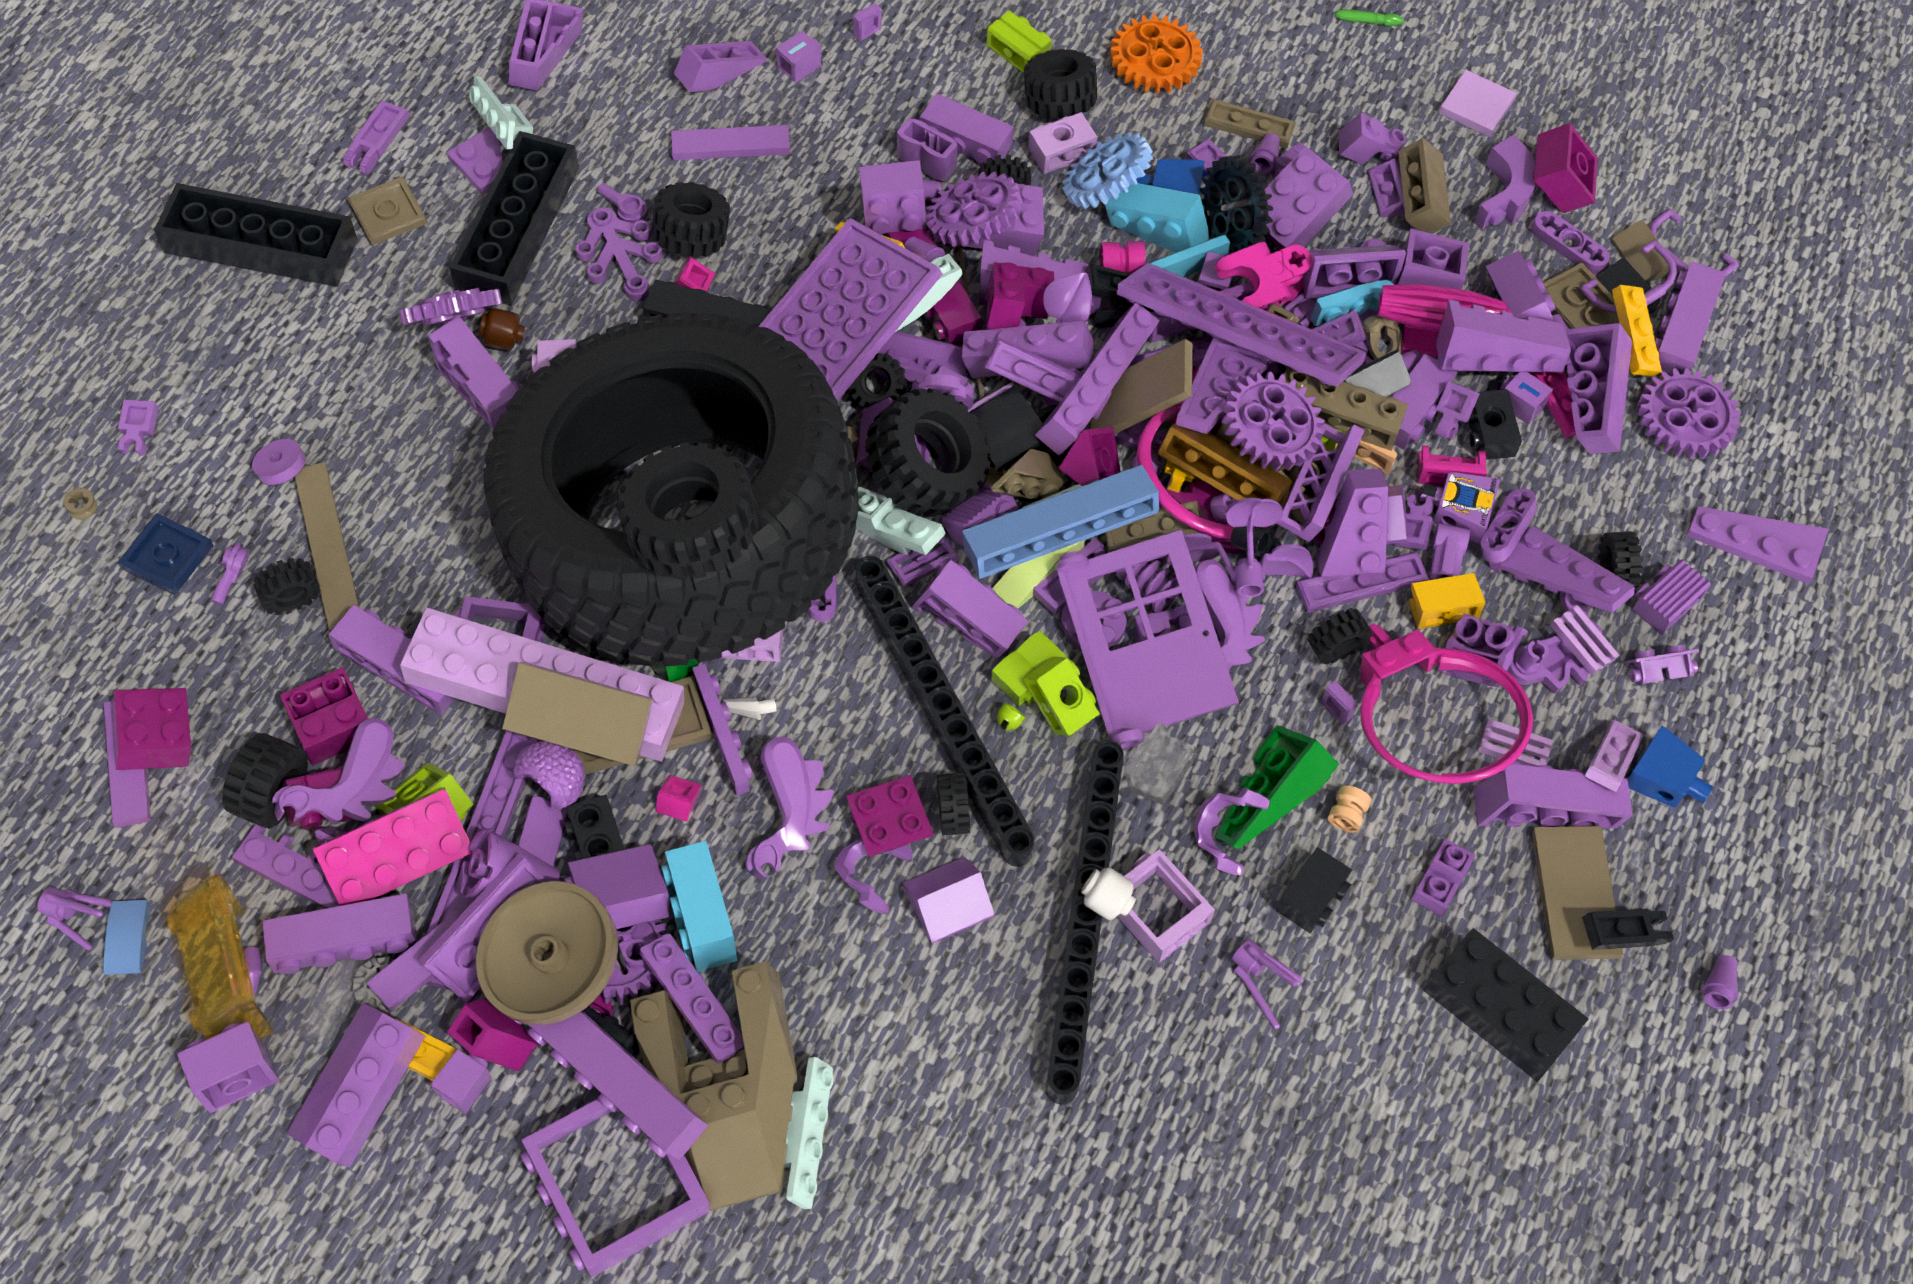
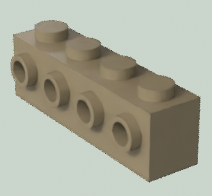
(1351, 405)

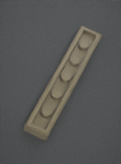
(326, 542)

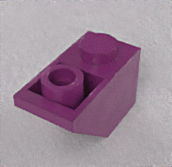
(492, 1035)

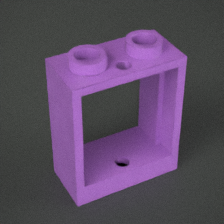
(505, 610)

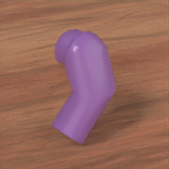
(254, 963)

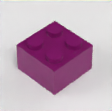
(1565, 168)
(151, 728)

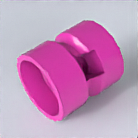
(1125, 258)

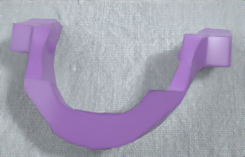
(1207, 819)
(846, 865)

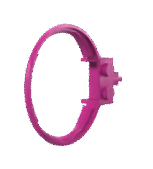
(1165, 499)
(1415, 648)

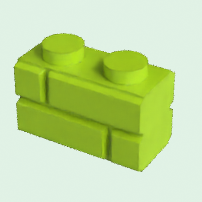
(1016, 39)

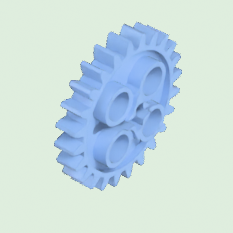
(1107, 170)

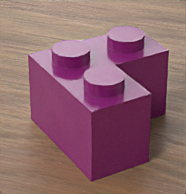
(1015, 293)

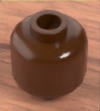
(501, 329)

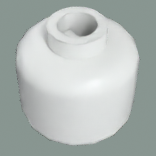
(1108, 893)

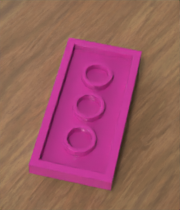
(393, 849)

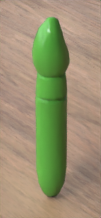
(1369, 17)

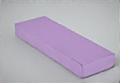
(1614, 755)

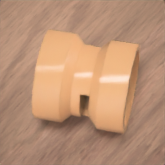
(1349, 809)

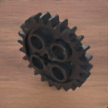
(1232, 181)

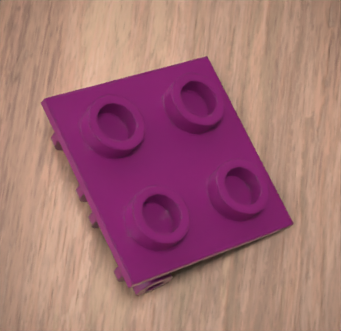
(889, 816)

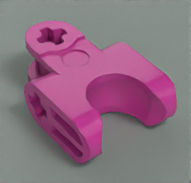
(1267, 272)

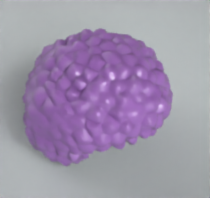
(555, 769)

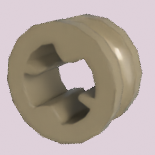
(87, 509)

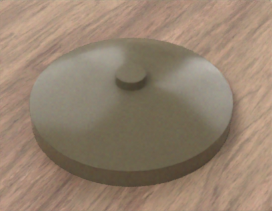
(547, 953)

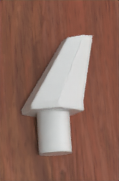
(750, 707)

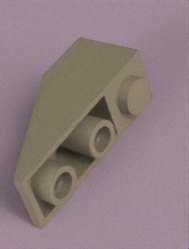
(1031, 477)

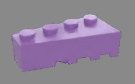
(1012, 254)
(1499, 342)
(1598, 384)
(1550, 796)

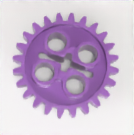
(974, 209)
(450, 305)
(1689, 413)
(1273, 421)
(638, 972)

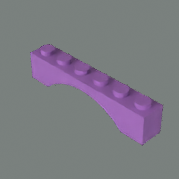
(1098, 379)

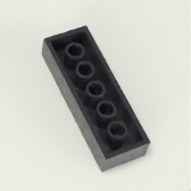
(515, 216)
(256, 234)

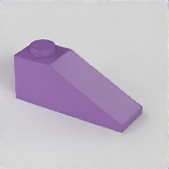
(714, 64)

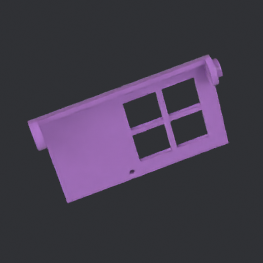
(1157, 678)

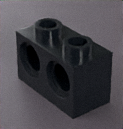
(601, 835)

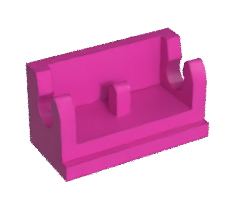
(1435, 468)

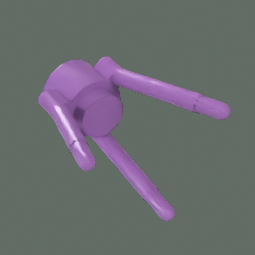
(63, 905)
(1254, 960)

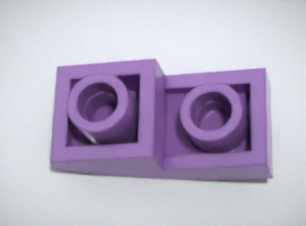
(1443, 877)

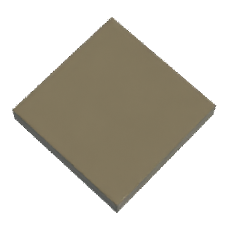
(387, 210)

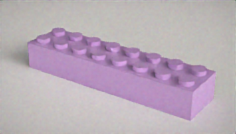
(482, 662)

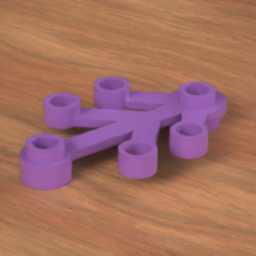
(618, 248)

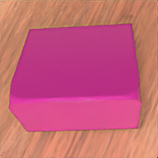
(694, 275)
(677, 797)

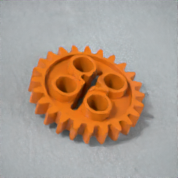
(1156, 53)

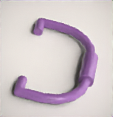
(1680, 265)
(1651, 295)

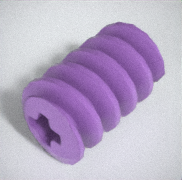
(1151, 582)

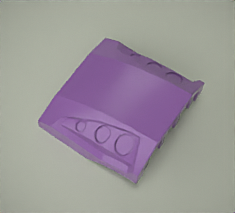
(1485, 639)

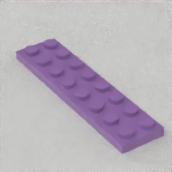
(1242, 324)

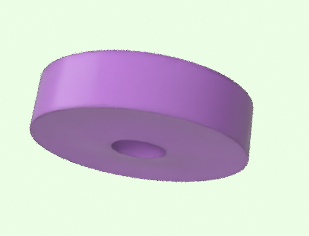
(278, 461)

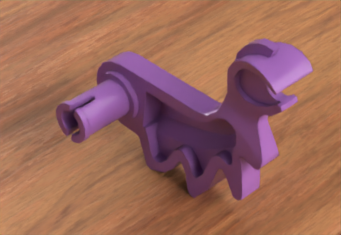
(1229, 613)
(1551, 659)
(360, 781)
(793, 786)

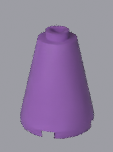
(490, 857)

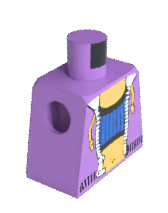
(1464, 502)

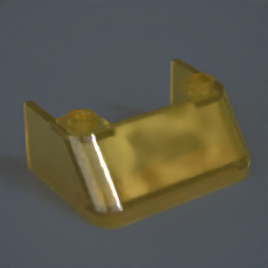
(215, 959)

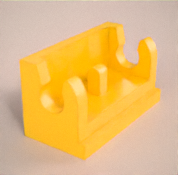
(1445, 600)

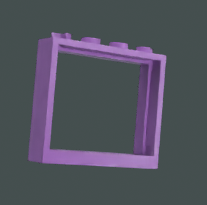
(631, 1243)

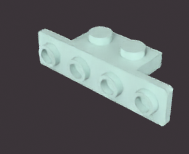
(503, 119)
(806, 1132)

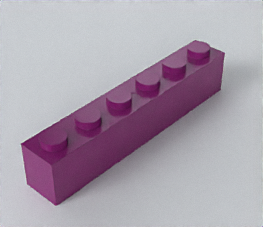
(953, 312)

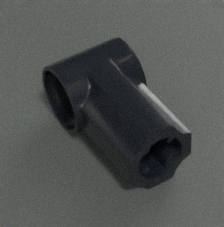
(1262, 540)

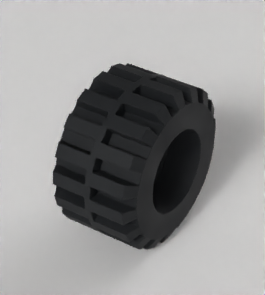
(1060, 83)
(690, 219)
(258, 774)

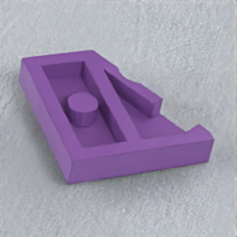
(478, 159)

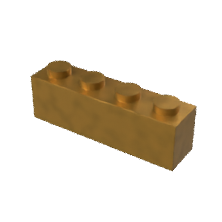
(1222, 465)

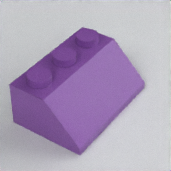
(1349, 267)

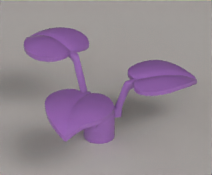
(1068, 301)
(1250, 573)

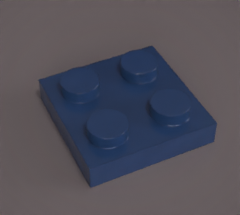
(165, 554)

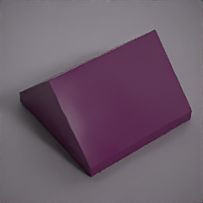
(1092, 456)

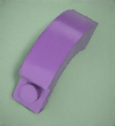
(1515, 168)

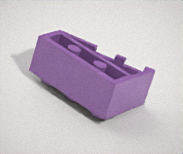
(1358, 528)
(971, 608)

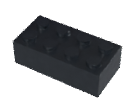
(1505, 1004)

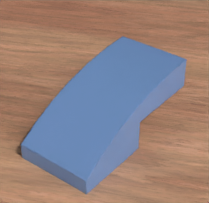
(125, 937)

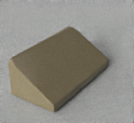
(1629, 244)

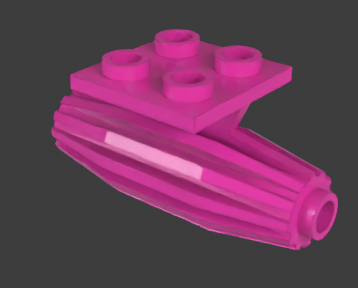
(1422, 311)

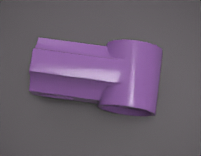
(1449, 549)

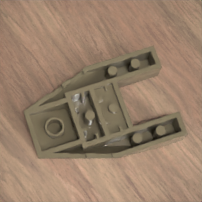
(741, 1098)

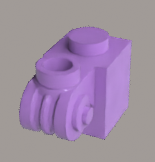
(1366, 137)

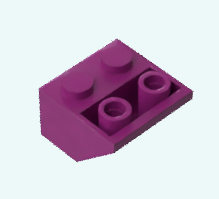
(325, 714)

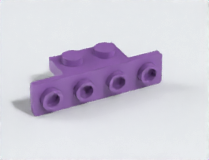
(922, 356)
(693, 998)

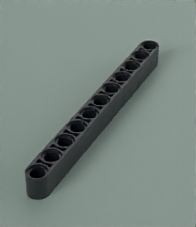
(944, 721)
(1083, 932)

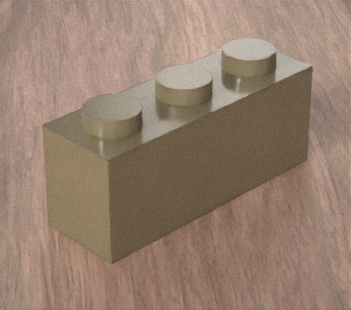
(1424, 187)

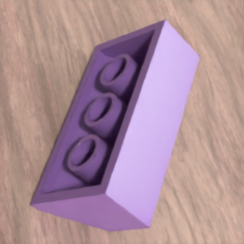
(355, 1085)

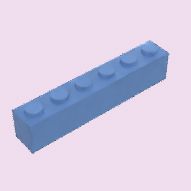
(1060, 521)

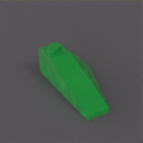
(1287, 774)

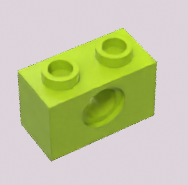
(1045, 687)

